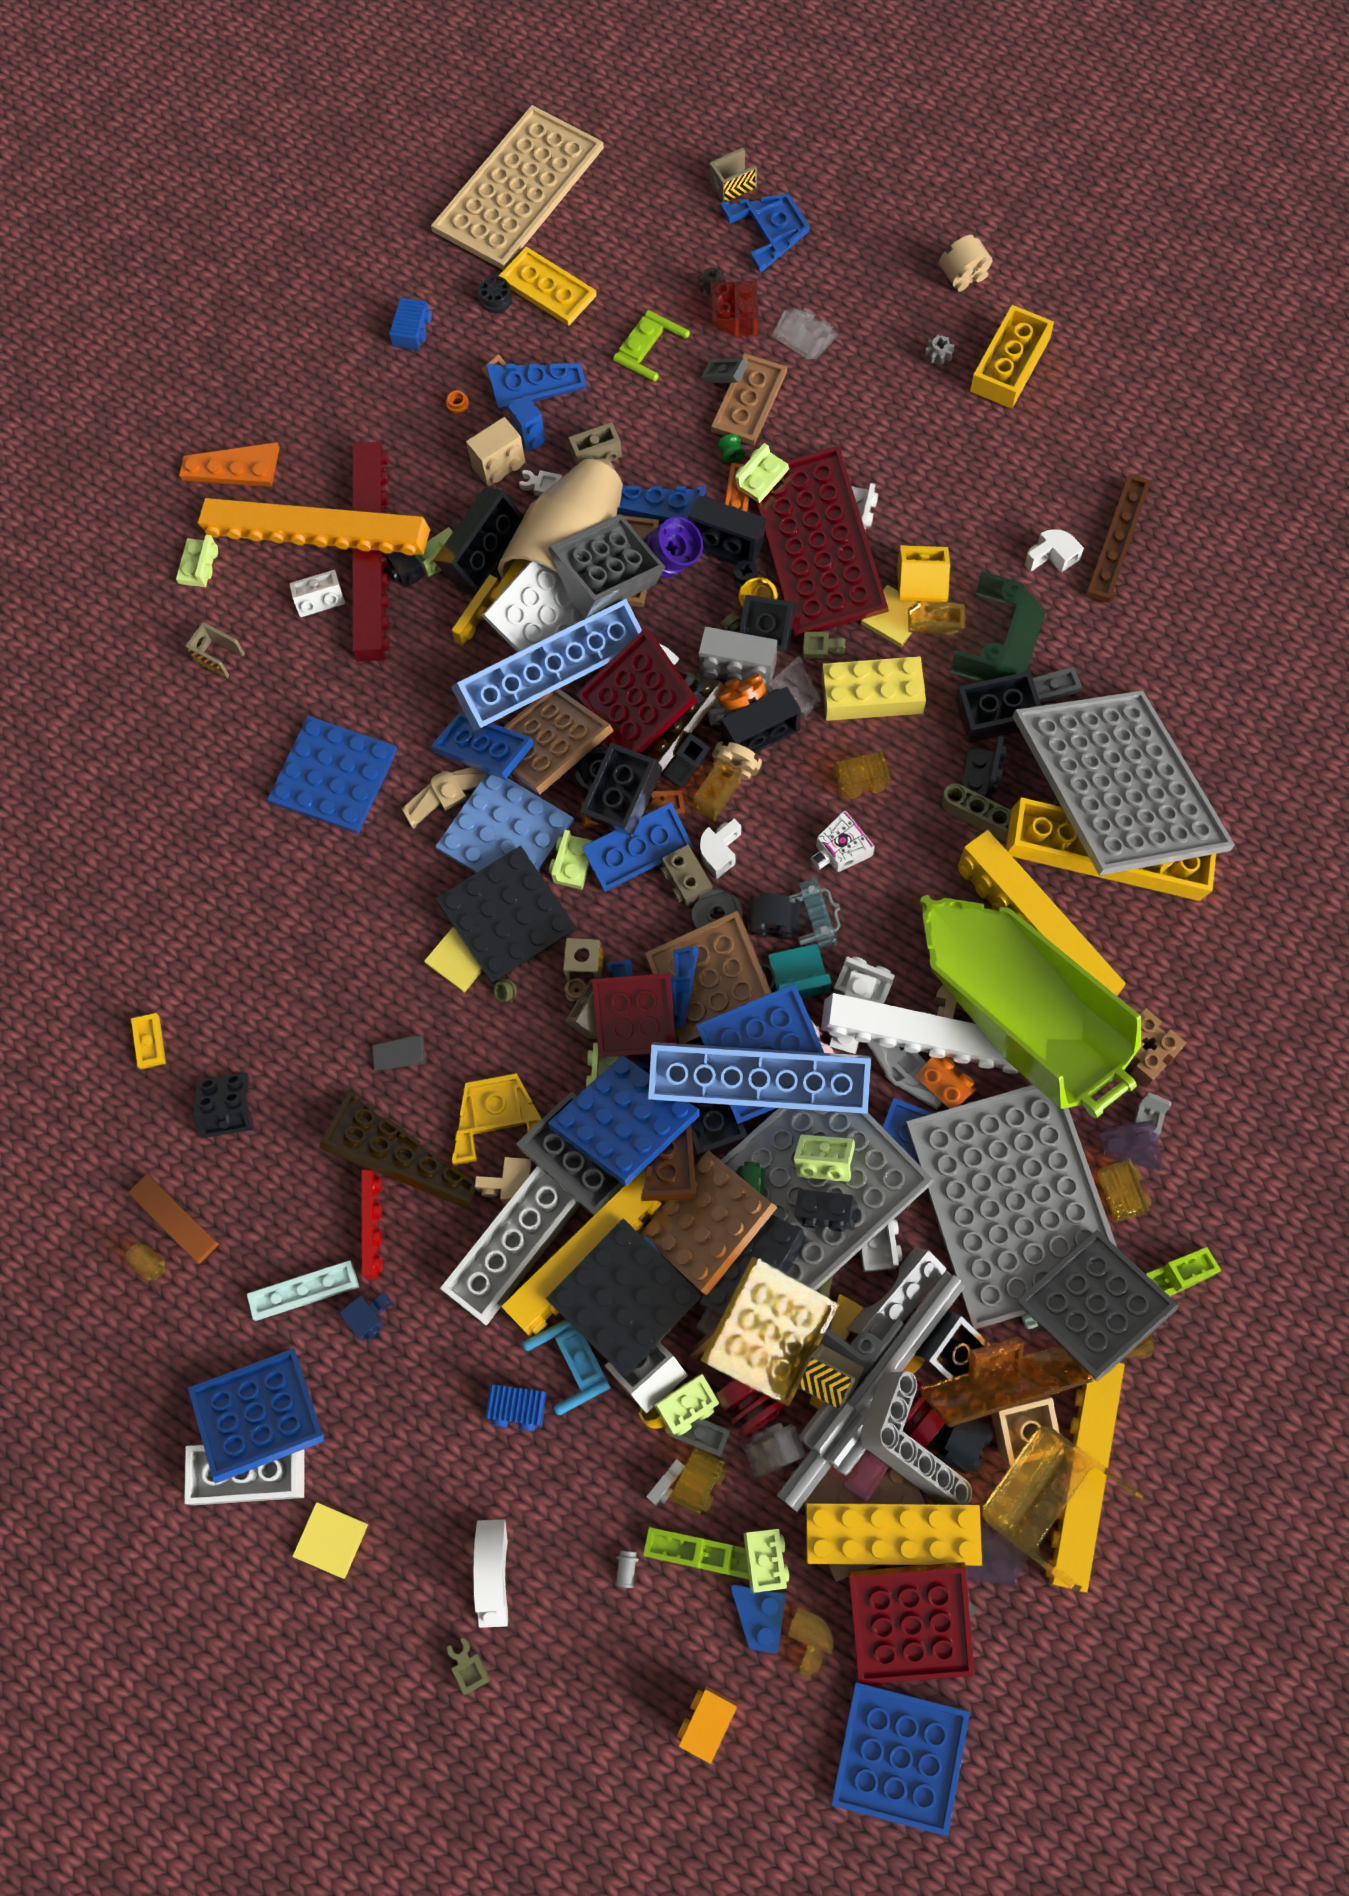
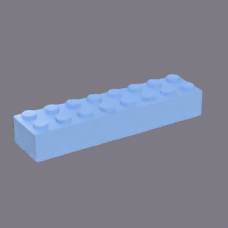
(546, 665)
(759, 1077)

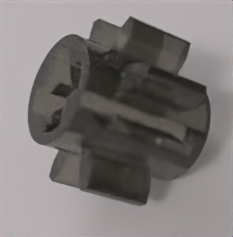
(710, 276)

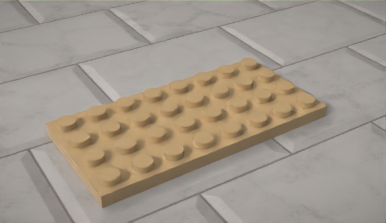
(517, 187)

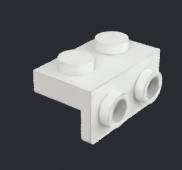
(859, 965)
(881, 1251)

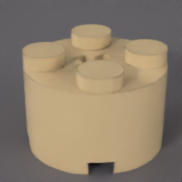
(966, 262)

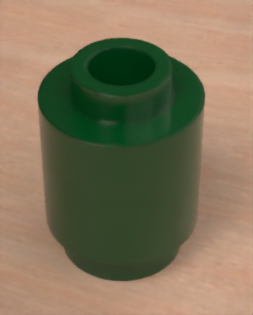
(753, 1175)

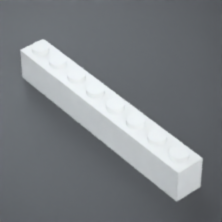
(911, 1030)

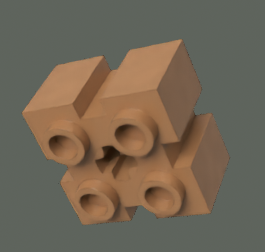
(1162, 1050)

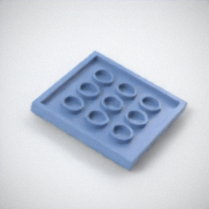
(500, 819)

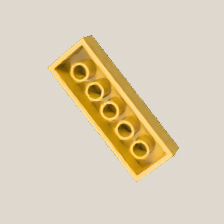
(893, 1534)

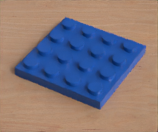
(332, 774)
(769, 1023)
(619, 1124)
(255, 1415)
(901, 1759)

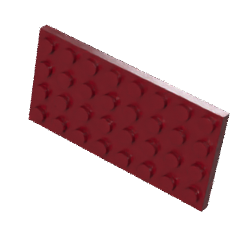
(821, 544)

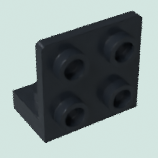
(984, 769)
(222, 1105)

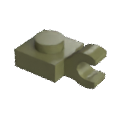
(818, 645)

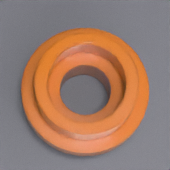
(457, 397)

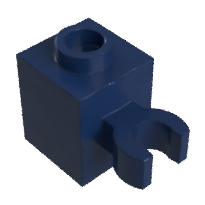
(364, 1317)

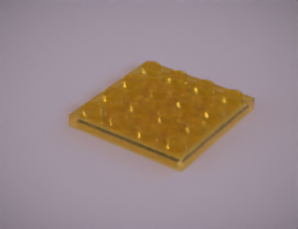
(769, 1331)

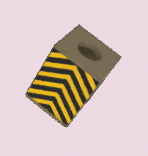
(739, 180)
(211, 634)
(592, 964)
(830, 1376)

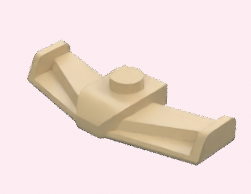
(444, 789)

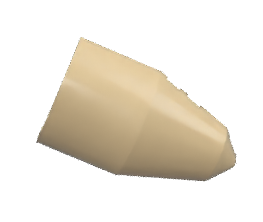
(571, 505)

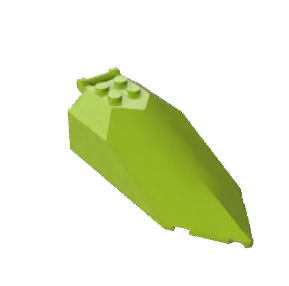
(1033, 1002)

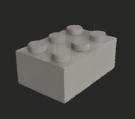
(736, 655)

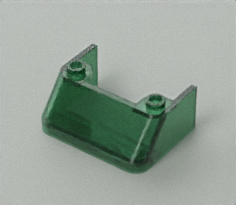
(1016, 653)

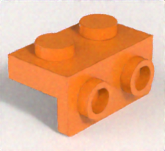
(946, 1081)

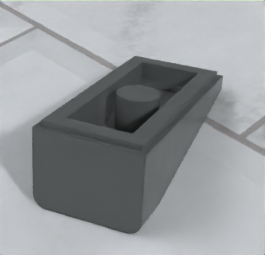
(399, 1053)

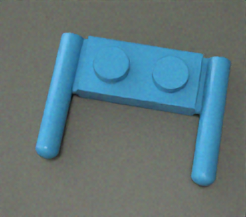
(579, 1359)

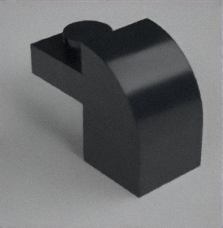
(687, 761)

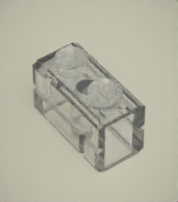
(774, 1449)

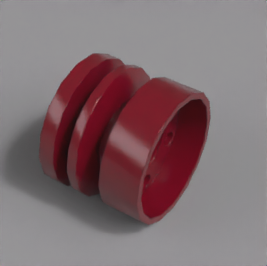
(752, 1405)
(922, 1421)

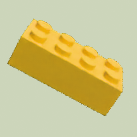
(1011, 356)

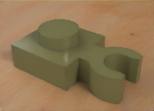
(470, 1670)

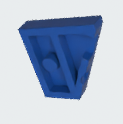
(760, 1617)

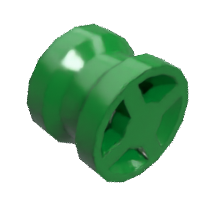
(731, 448)

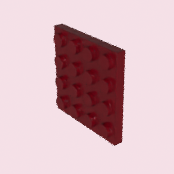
(638, 693)
(912, 1623)

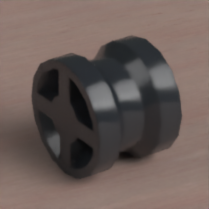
(747, 567)

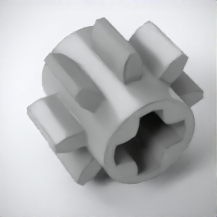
(939, 350)

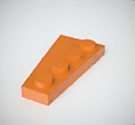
(235, 466)

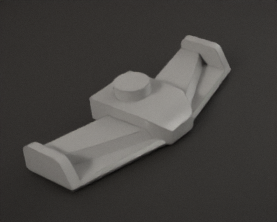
(901, 1071)

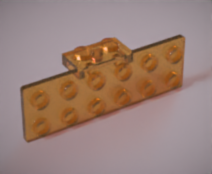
(1003, 1379)

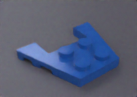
(776, 219)
(685, 964)

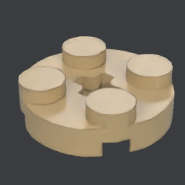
(738, 757)

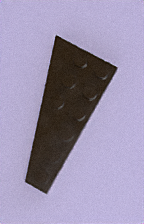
(707, 692)
(391, 1151)

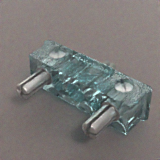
(818, 913)

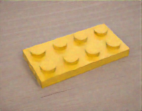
(548, 286)

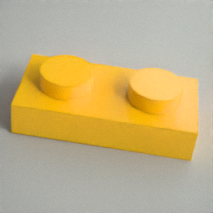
(148, 1041)

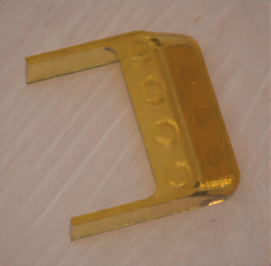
(1038, 1491)

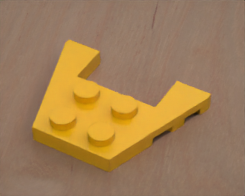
(490, 1107)

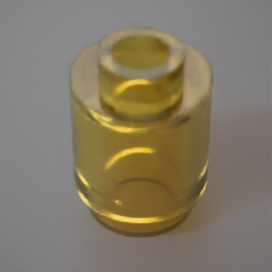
(145, 1262)

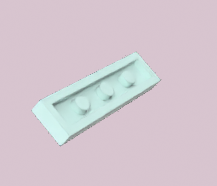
(302, 1290)

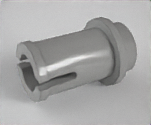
(626, 1569)

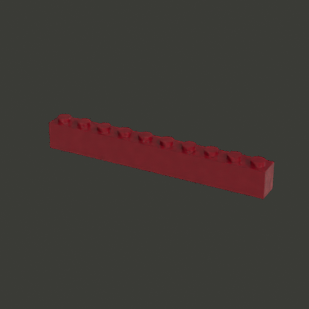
(369, 566)

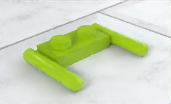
(641, 341)

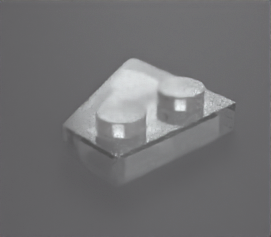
(799, 685)

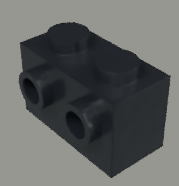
(826, 1210)

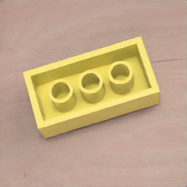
(873, 688)

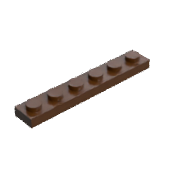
(1118, 538)

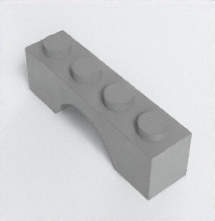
(915, 1279)

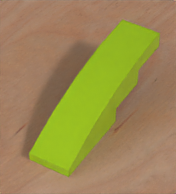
(1185, 1271)
(696, 1552)

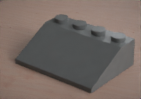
(605, 565)
(568, 1166)

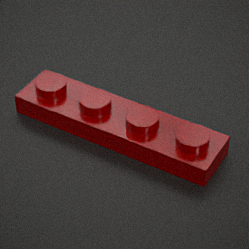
(371, 1235)

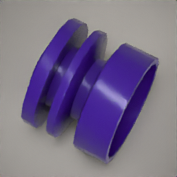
(675, 544)

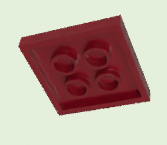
(633, 1013)

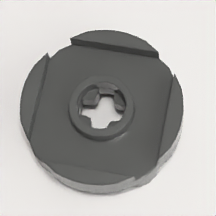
(712, 901)

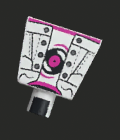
(842, 844)

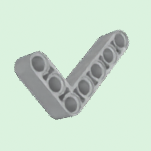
(885, 1438)

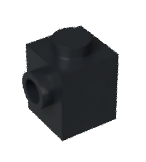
(405, 568)

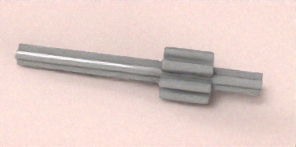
(835, 1433)

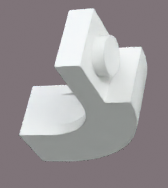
(489, 1573)

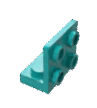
(803, 968)

